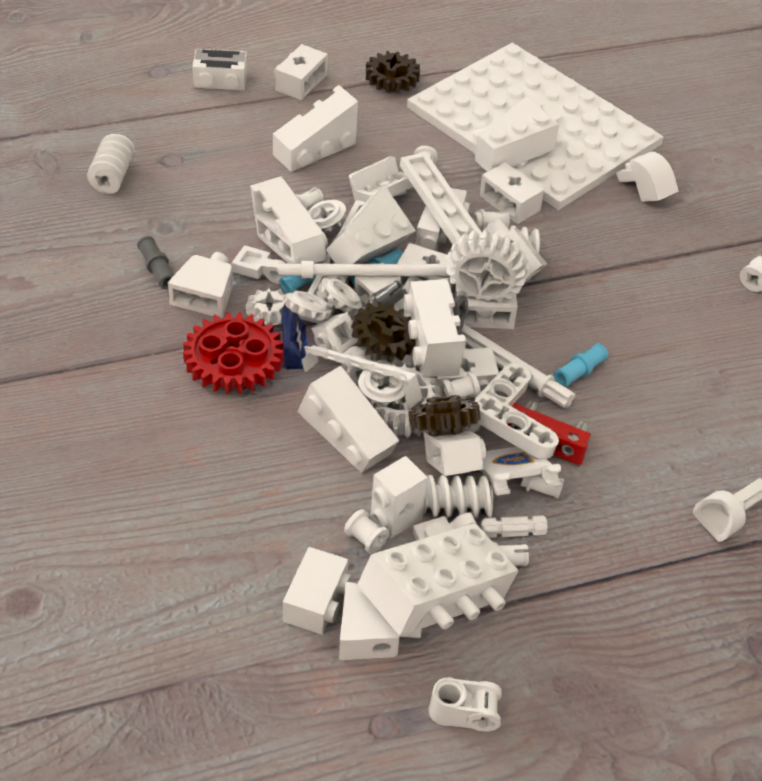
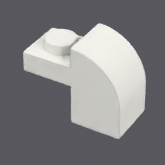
(652, 176)

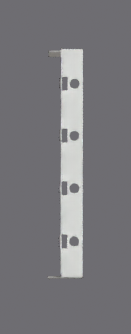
(412, 391)

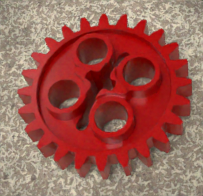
(233, 353)

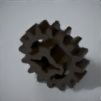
(392, 72)
(383, 331)
(444, 415)

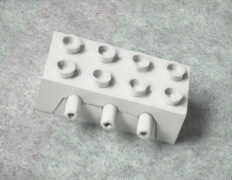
(437, 579)

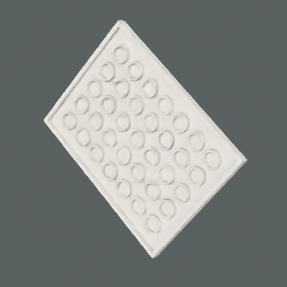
(591, 136)

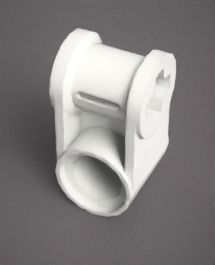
(468, 704)

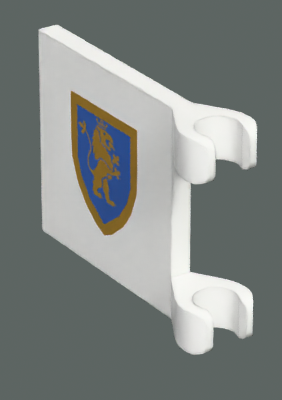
(515, 463)

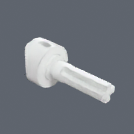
(724, 512)

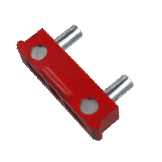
(572, 440)

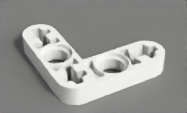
(495, 406)

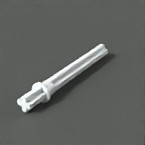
(540, 382)

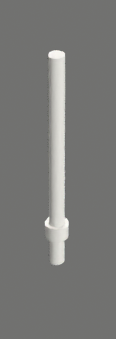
(308, 269)

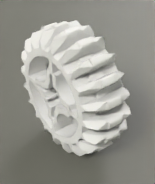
(505, 271)
(397, 415)

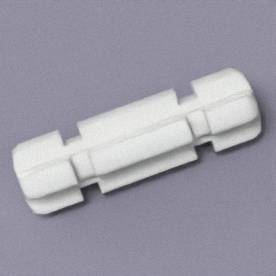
(514, 526)

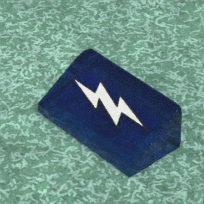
(293, 339)

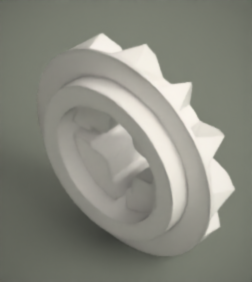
(332, 209)
(340, 295)
(308, 305)
(257, 306)
(369, 383)

